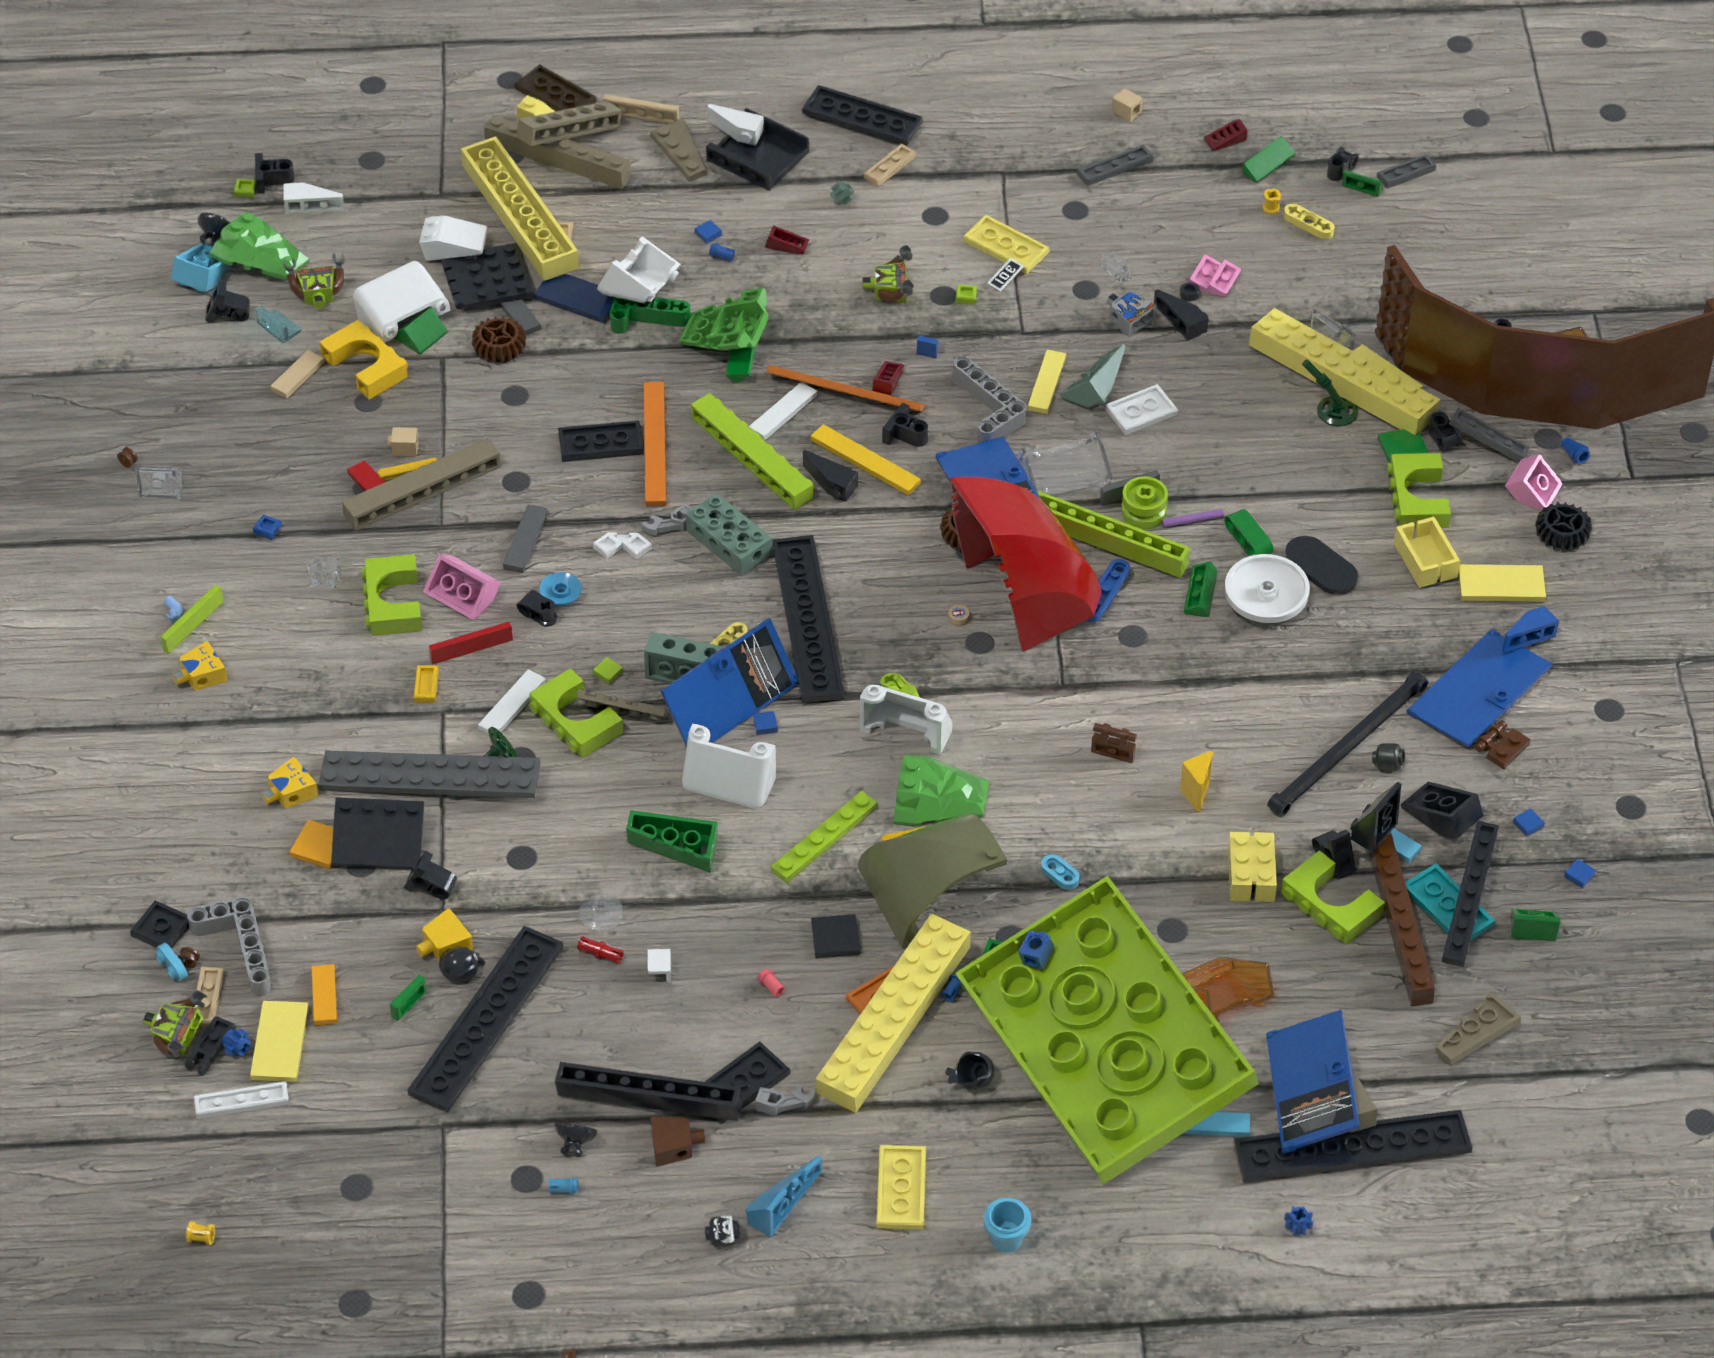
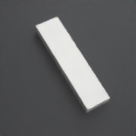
(783, 410)
(512, 702)
(241, 1100)

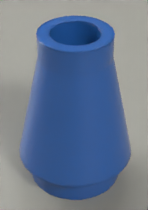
(1577, 452)

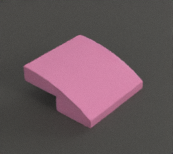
(1214, 276)

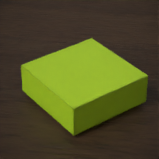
(245, 188)
(966, 294)
(607, 670)

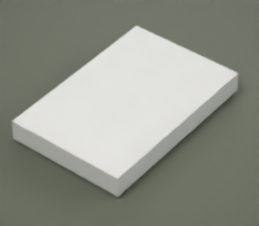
(1141, 409)

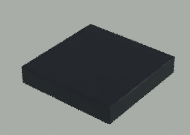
(160, 925)
(835, 936)

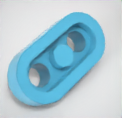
(1061, 872)
(174, 966)

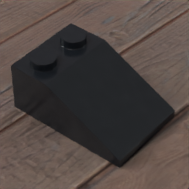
(1444, 808)
(1377, 819)

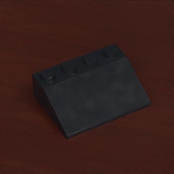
(377, 833)

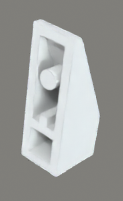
(738, 124)
(310, 199)

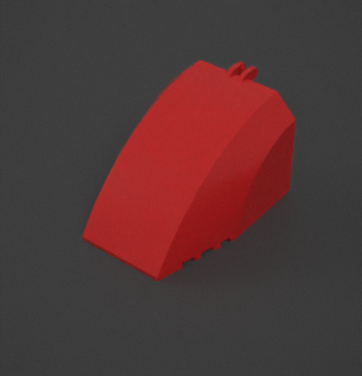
(1043, 565)

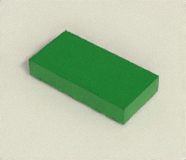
(408, 997)

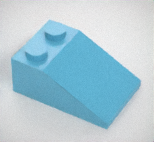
(198, 269)

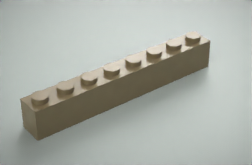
(563, 154)
(421, 484)

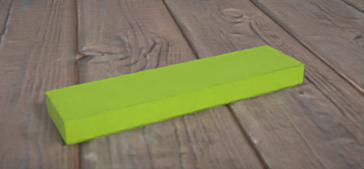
(191, 619)

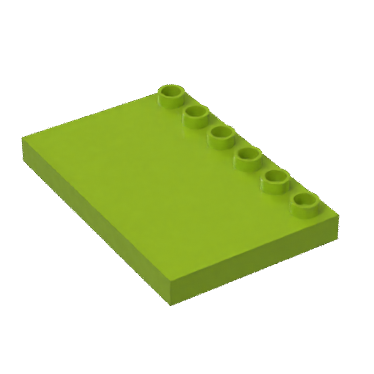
(1108, 1031)

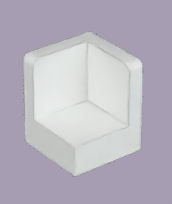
(660, 962)

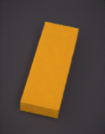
(324, 994)

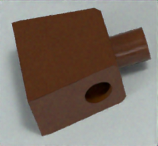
(673, 1139)

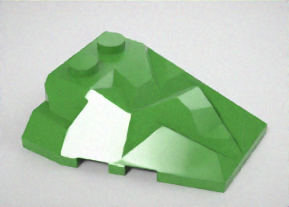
(256, 245)
(729, 326)
(936, 792)

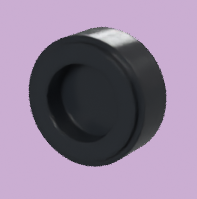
(1189, 291)

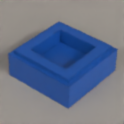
(708, 231)
(927, 347)
(267, 527)
(765, 722)
(1528, 822)
(1579, 873)

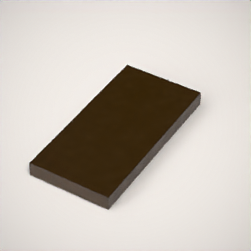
(553, 90)

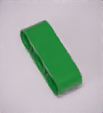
(1248, 533)

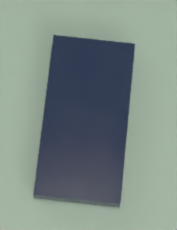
(575, 296)

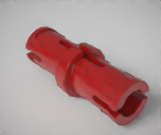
(600, 950)

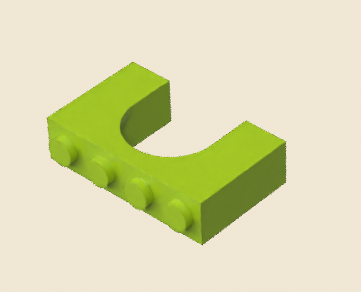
(1411, 469)
(386, 616)
(582, 735)
(1342, 921)

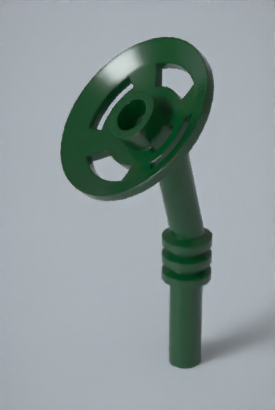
(1337, 405)
(498, 747)

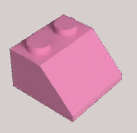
(1534, 482)

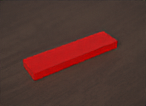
(470, 643)

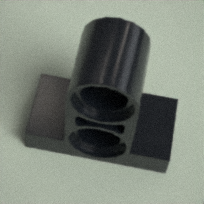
(272, 172)
(227, 305)
(905, 428)
(1337, 848)
(431, 878)

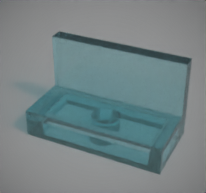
(276, 324)

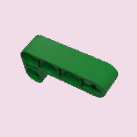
(658, 311)

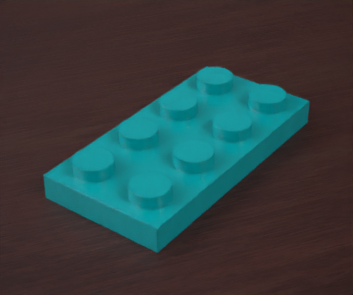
(1437, 896)

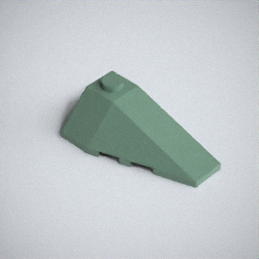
(1096, 381)

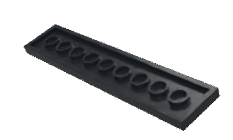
(808, 619)
(485, 1019)
(1386, 1143)

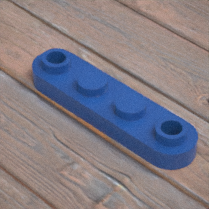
(1110, 584)

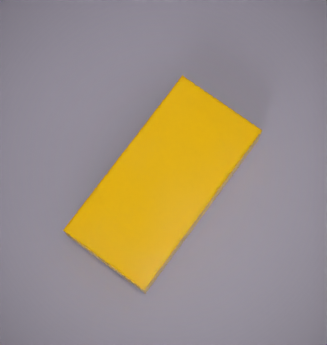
(426, 684)

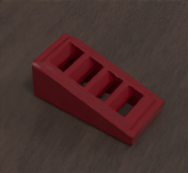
(1238, 132)
(780, 240)
(886, 381)

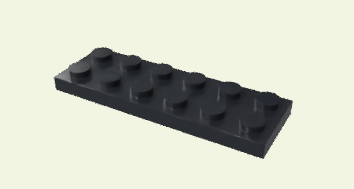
(862, 115)

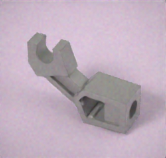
(676, 522)
(783, 1103)

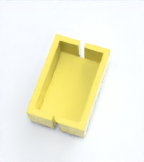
(1427, 555)
(1252, 862)

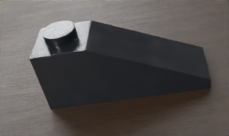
(1181, 314)
(831, 476)

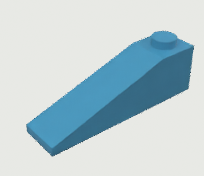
(778, 1201)

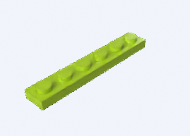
(824, 836)

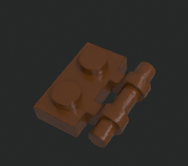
(1113, 747)
(1508, 747)

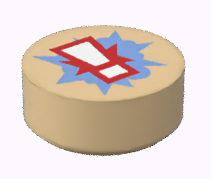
(958, 614)

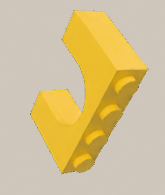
(359, 339)

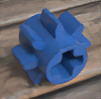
(236, 1042)
(1298, 1220)

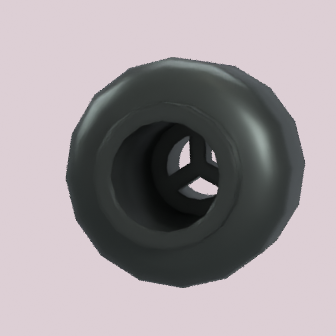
(1389, 757)

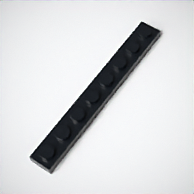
(1470, 894)

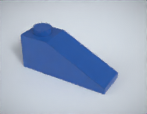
(1531, 628)

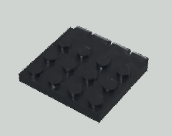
(488, 278)

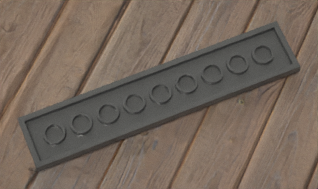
(429, 774)

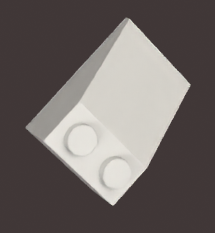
(451, 237)

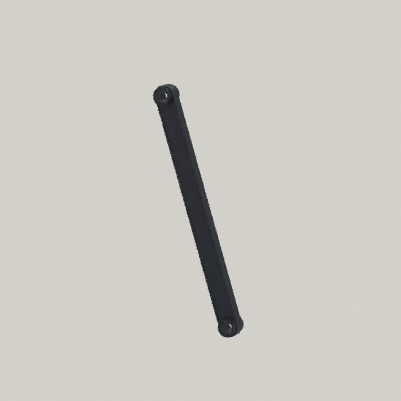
(1282, 802)

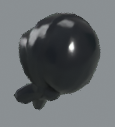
(460, 964)
(972, 1071)

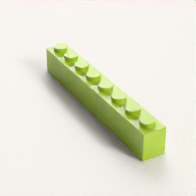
(752, 451)
(1119, 537)

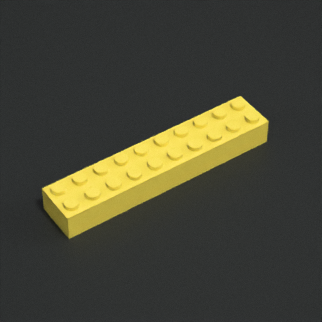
(520, 208)
(1351, 374)
(893, 1013)

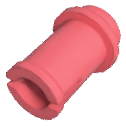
(768, 979)

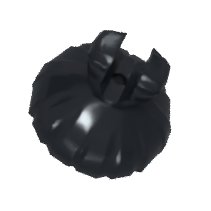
(212, 226)
(574, 1135)

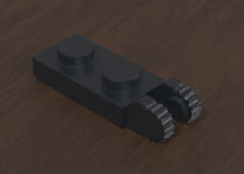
(209, 1044)

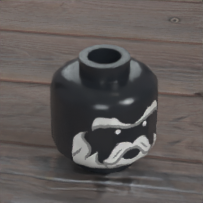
(722, 1231)

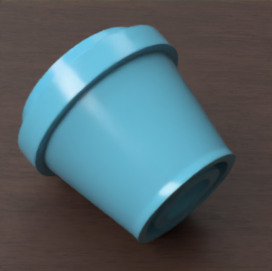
(1007, 1223)

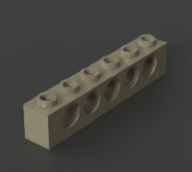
(568, 123)

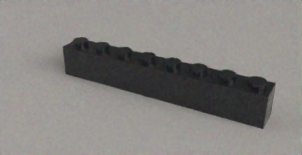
(649, 1091)

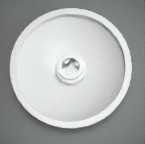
(1267, 588)

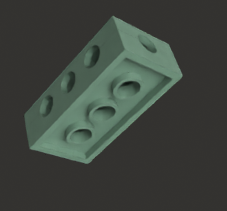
(729, 534)
(672, 656)

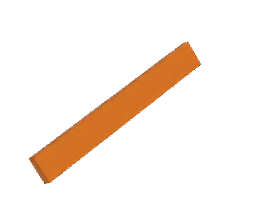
(844, 387)
(654, 444)

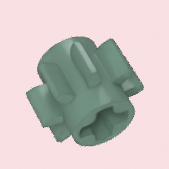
(842, 192)

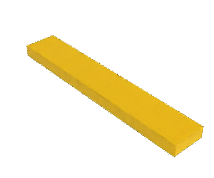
(865, 459)

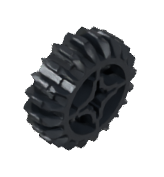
(1562, 531)

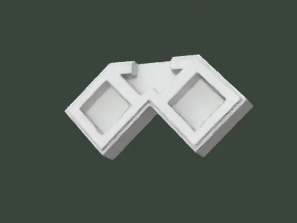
(612, 543)

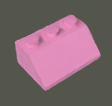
(461, 586)

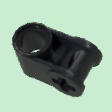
(1339, 162)
(1442, 432)
(538, 608)

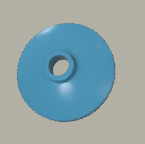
(561, 588)

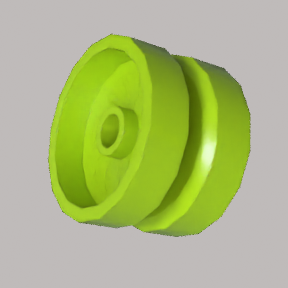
(1144, 502)

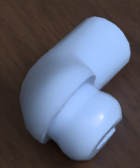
(175, 609)

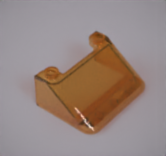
(1230, 983)

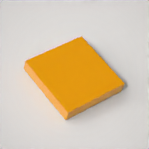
(314, 844)

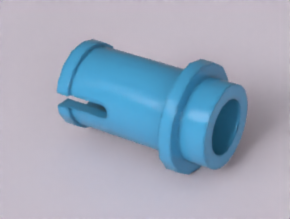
(563, 1185)

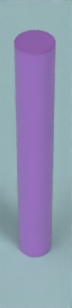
(1192, 518)

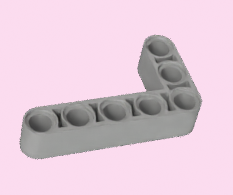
(1007, 408)
(237, 915)

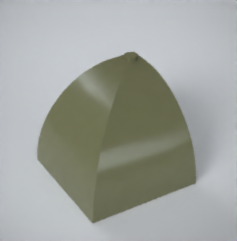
(923, 864)

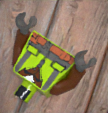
(891, 280)
(316, 284)
(176, 1024)

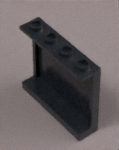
(765, 162)

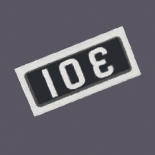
(1005, 274)

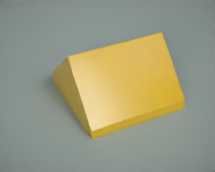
(1196, 778)

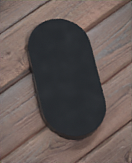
(1322, 564)

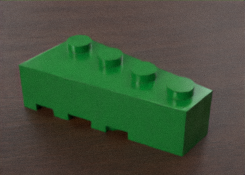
(675, 837)

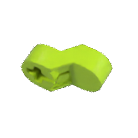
(897, 682)

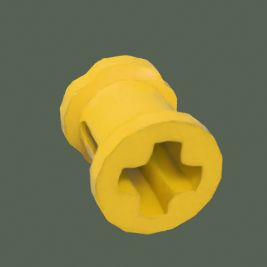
(1272, 199)
(200, 1233)

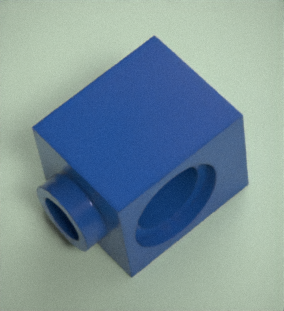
(1031, 955)

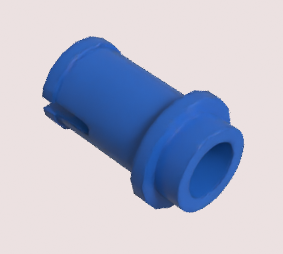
(721, 252)
(951, 989)

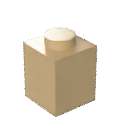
(1127, 105)
(404, 442)

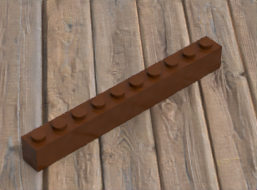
(1402, 923)

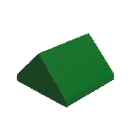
(421, 331)
(1534, 924)

